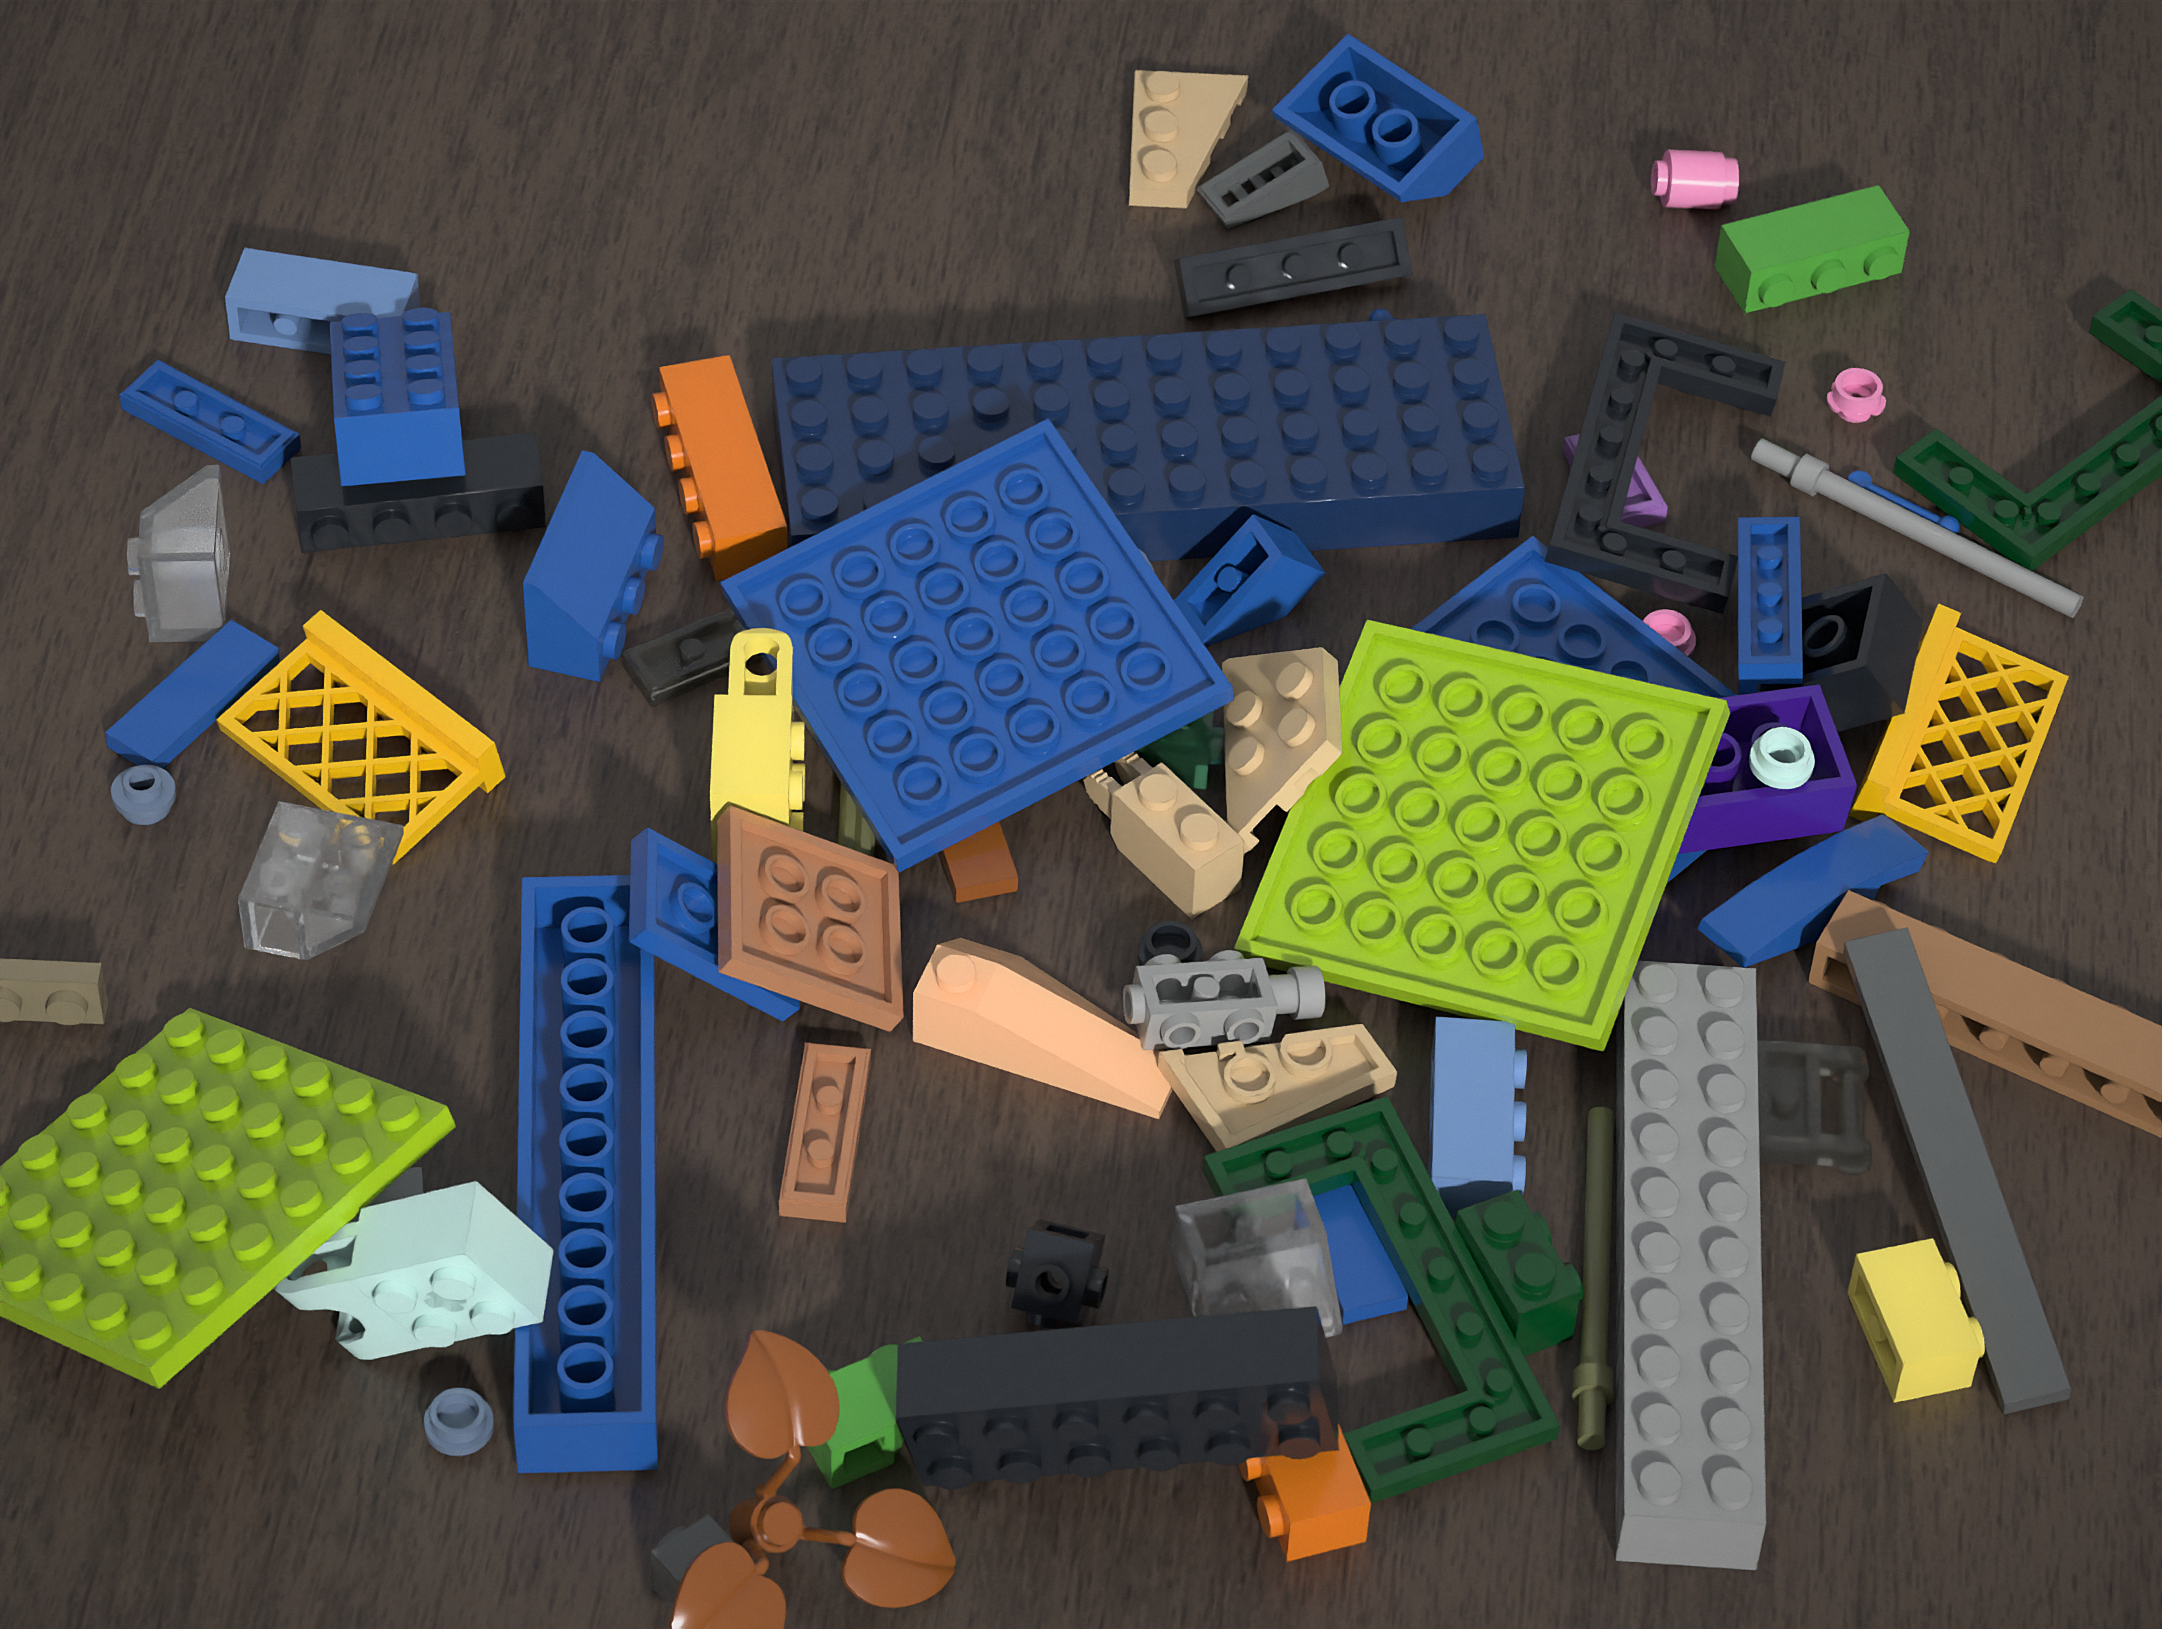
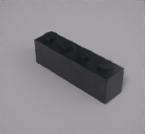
(496, 494)

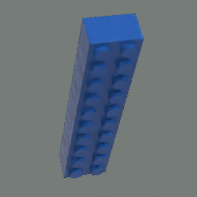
(587, 1180)

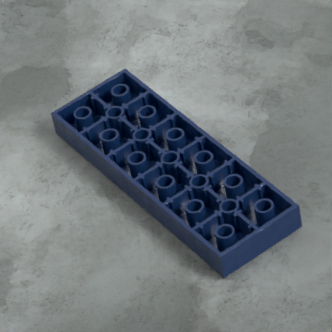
(1184, 434)

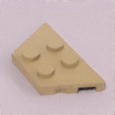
(1278, 731)

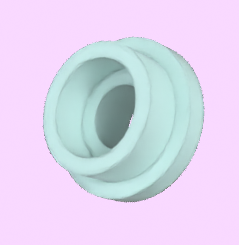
(1786, 746)

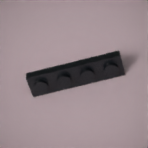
(1293, 267)

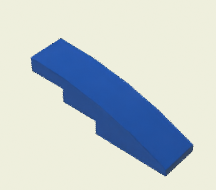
(1802, 894)

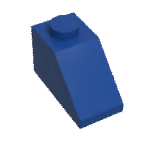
(1249, 582)

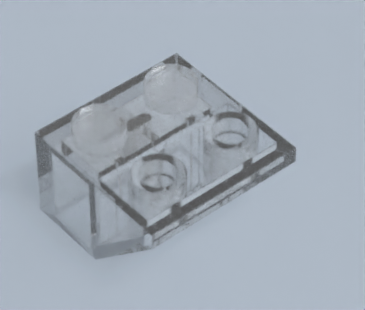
(315, 880)
(1256, 1254)

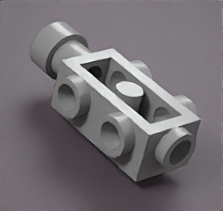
(1216, 1000)

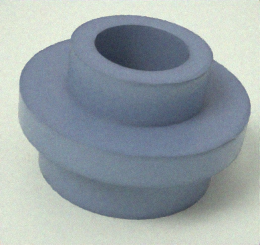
(143, 794)

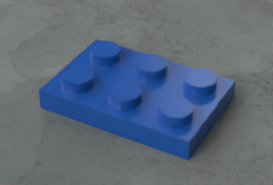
(678, 917)

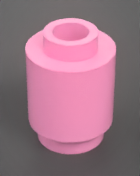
(1695, 179)

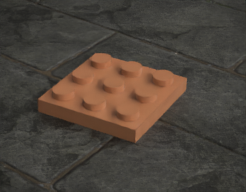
(809, 919)

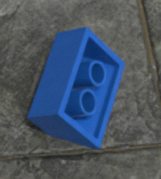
(1383, 123)
(589, 572)

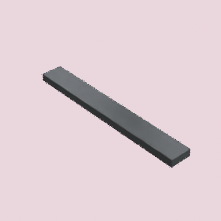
(1956, 1171)

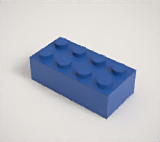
(395, 397)

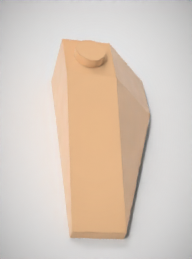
(1032, 1025)

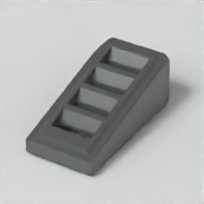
(1287, 159)

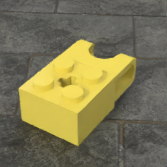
(758, 737)

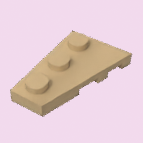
(1176, 130)

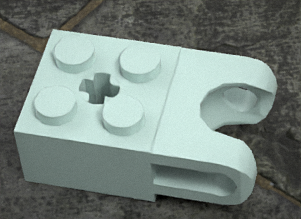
(427, 1273)

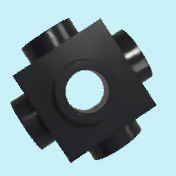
(1071, 1255)

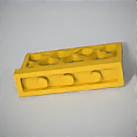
(387, 693)
(1904, 733)

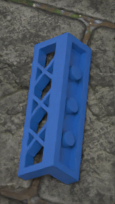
(1769, 602)

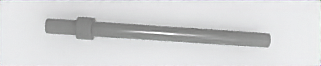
(1813, 476)

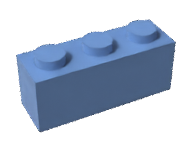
(294, 298)
(1475, 1111)

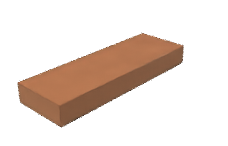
(825, 1132)

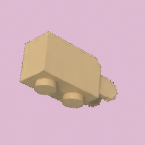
(1170, 833)

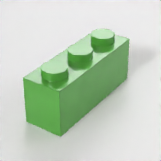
(1811, 249)

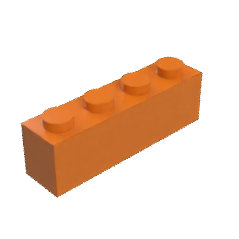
(720, 465)

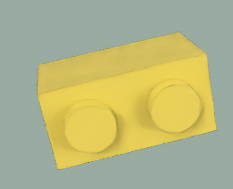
(1915, 1320)

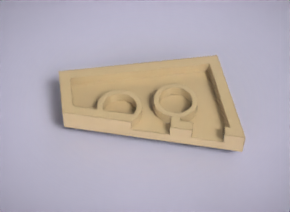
(1276, 1086)

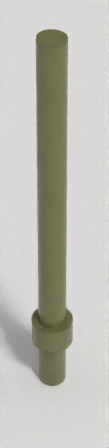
(1593, 1378)

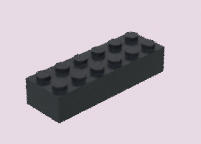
(1118, 1397)

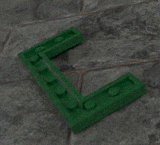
(2076, 497)
(1498, 1398)

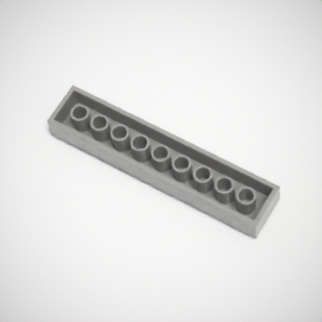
(1689, 1269)

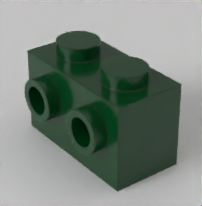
(1522, 1270)

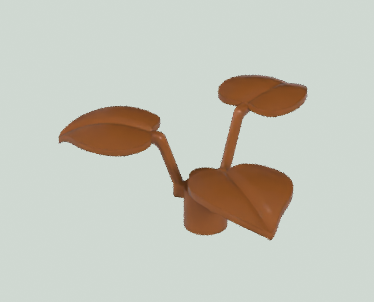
(897, 1545)

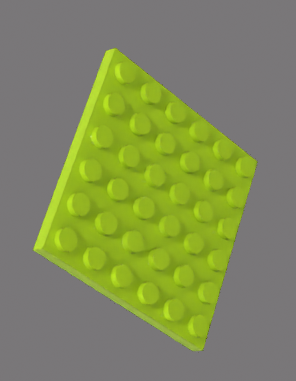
(1487, 834)
(193, 1190)

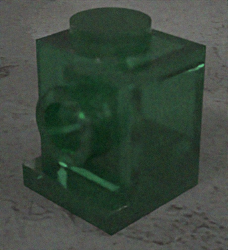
(1188, 751)

